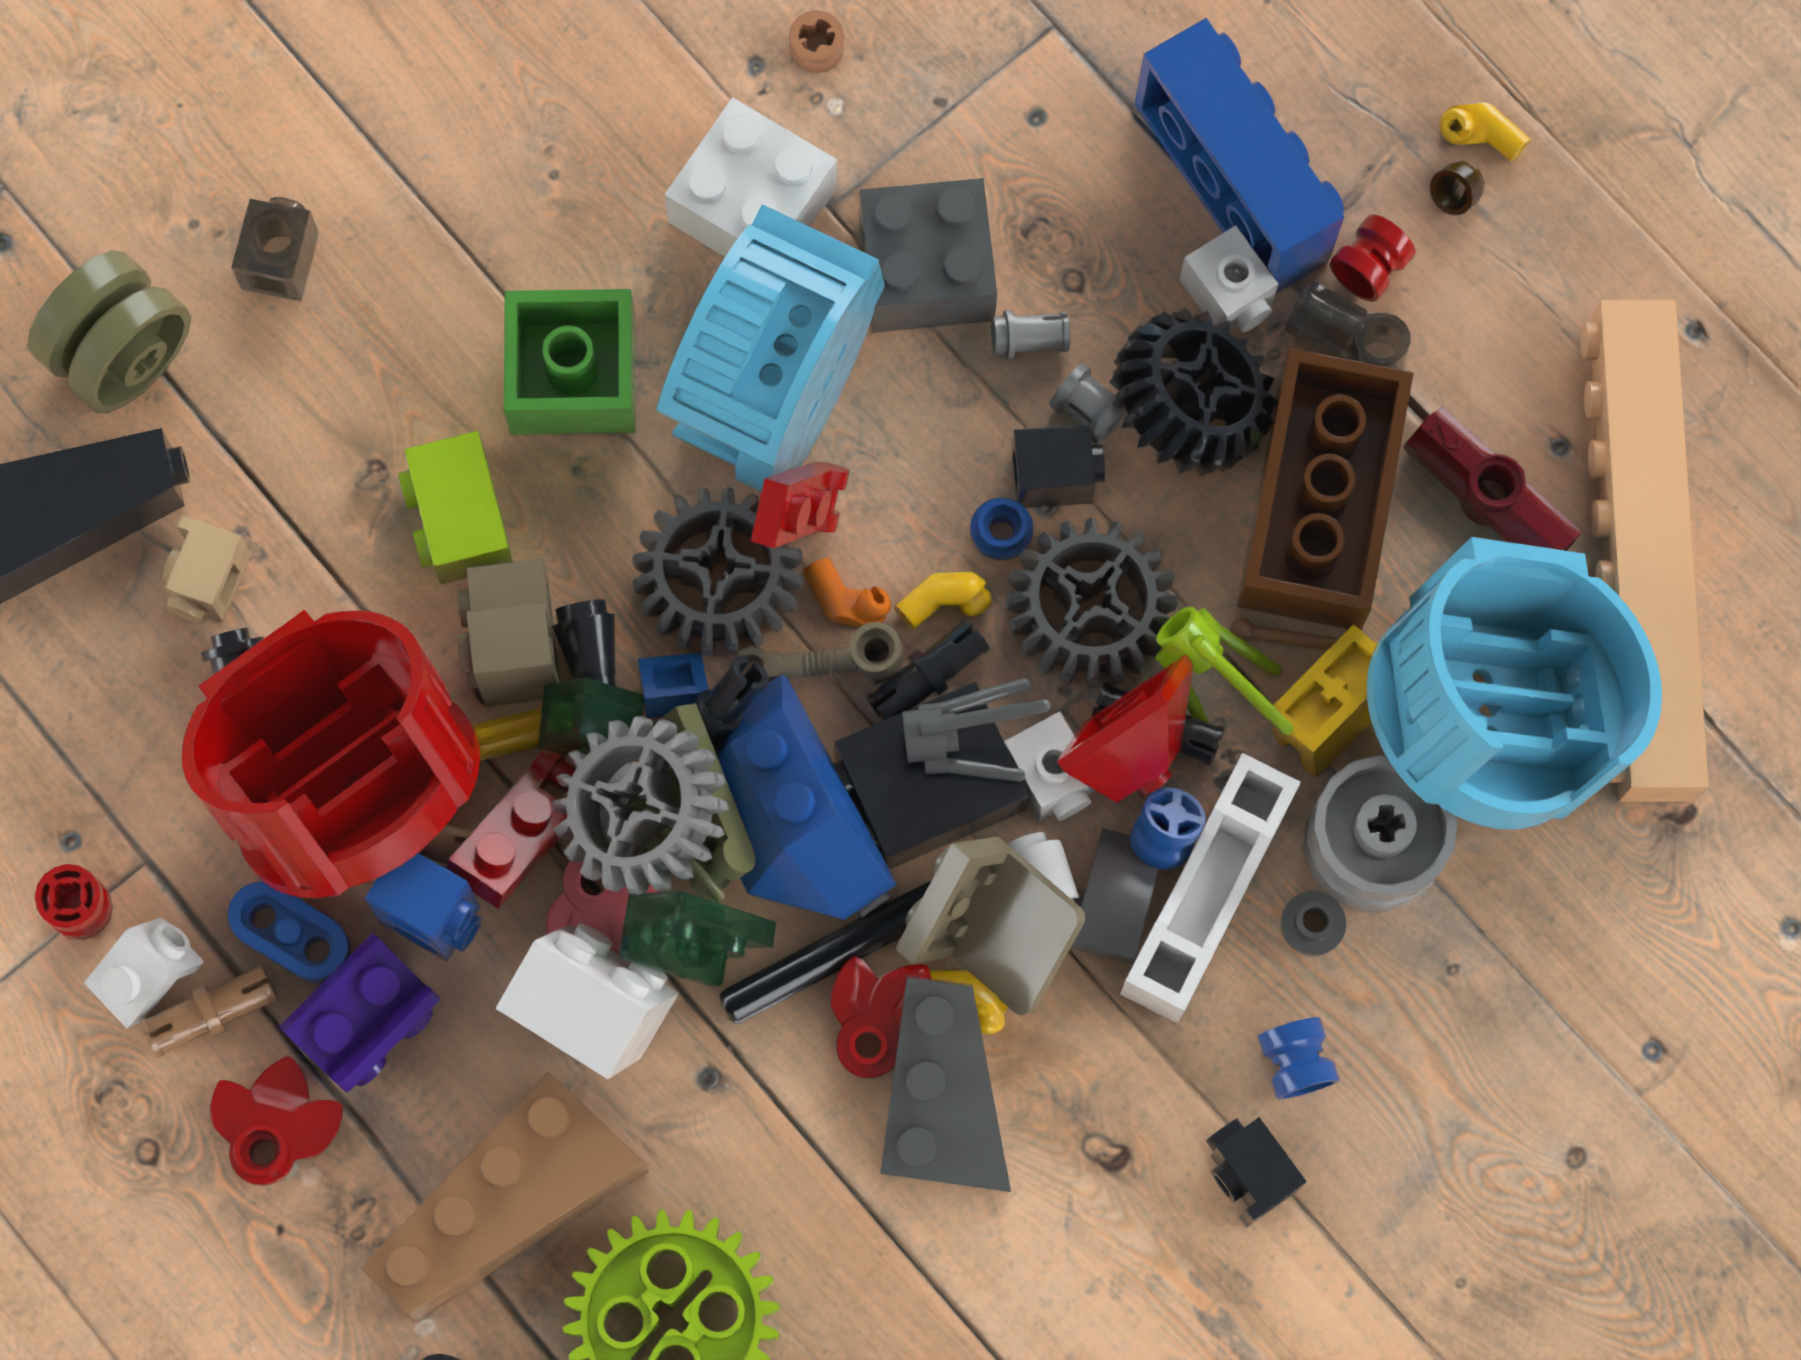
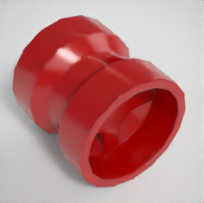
(1372, 258)
(83, 912)

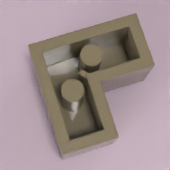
(510, 632)

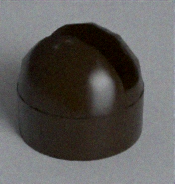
(1448, 180)

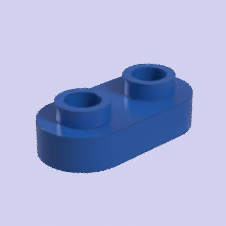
(291, 933)

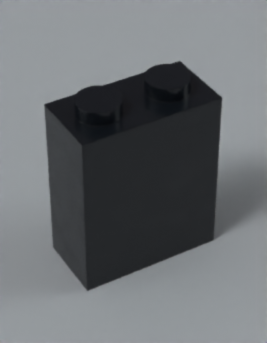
(919, 811)

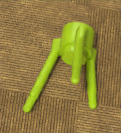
(1198, 637)

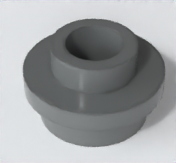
(1302, 939)

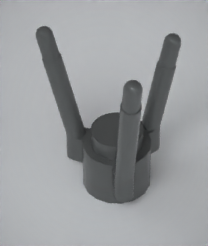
(934, 728)

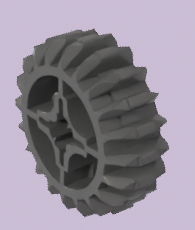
(692, 569)
(1073, 586)

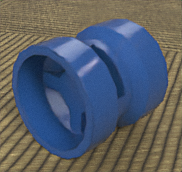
(1297, 1052)

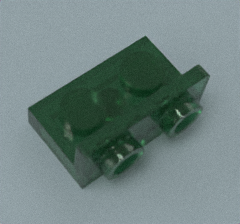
(689, 935)

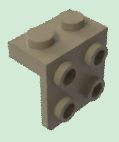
(994, 920)

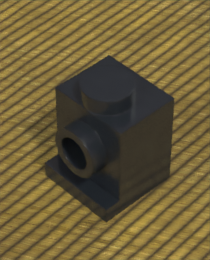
(1253, 1168)

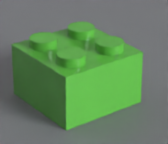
(569, 362)

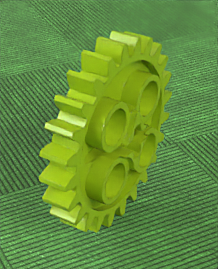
(625, 1281)

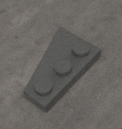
(942, 1094)

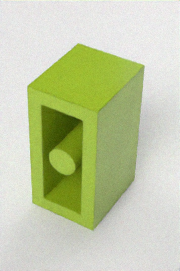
(456, 506)

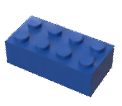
(1237, 152)

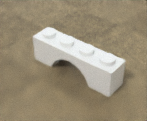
(1210, 888)

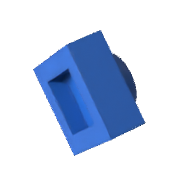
(671, 682)

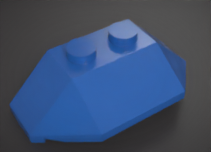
(798, 811)

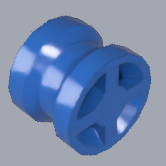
(1167, 828)

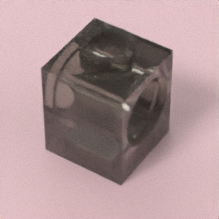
(282, 272)

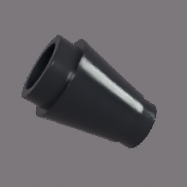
(587, 639)

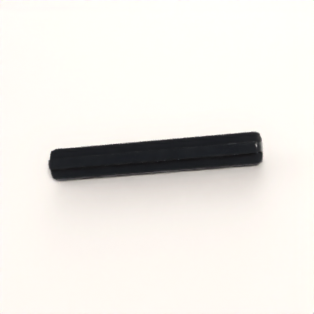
(819, 959)

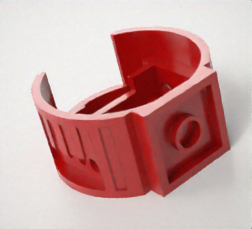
(330, 752)

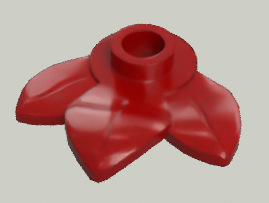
(870, 1006)
(273, 1112)

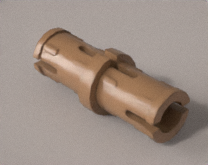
(209, 1010)

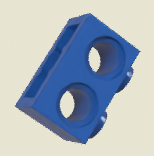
(426, 906)

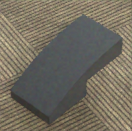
(1115, 900)

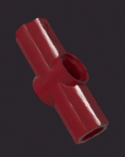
(1463, 460)

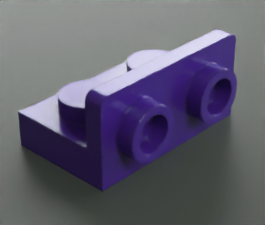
(361, 1014)

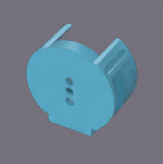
(771, 346)
(1563, 683)

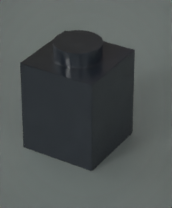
(1056, 466)

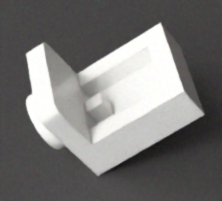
(142, 969)

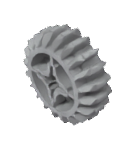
(632, 830)

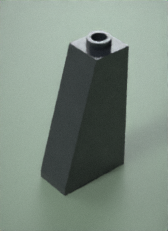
(81, 502)

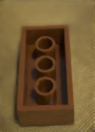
(1325, 489)

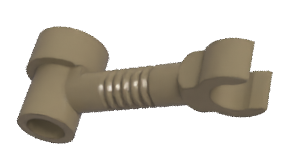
(863, 644)

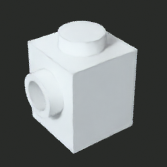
(1230, 281)
(1046, 783)

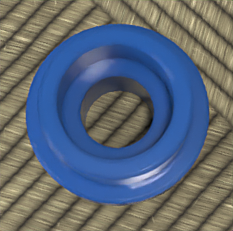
(1005, 511)

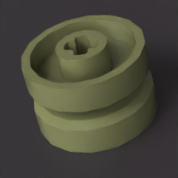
(109, 331)

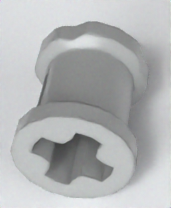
(1088, 403)

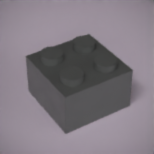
(930, 254)

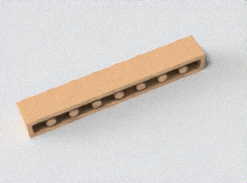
(1648, 526)

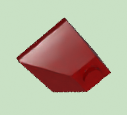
(1134, 737)

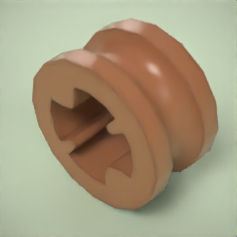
(825, 56)

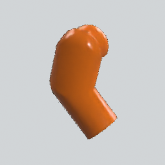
(842, 603)

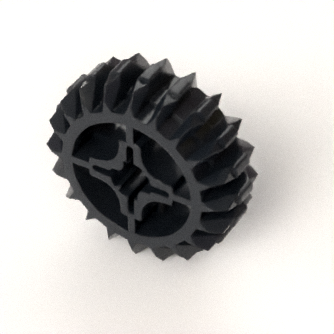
(1179, 400)

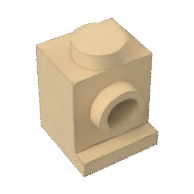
(204, 571)

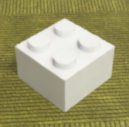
(741, 167)
(588, 999)

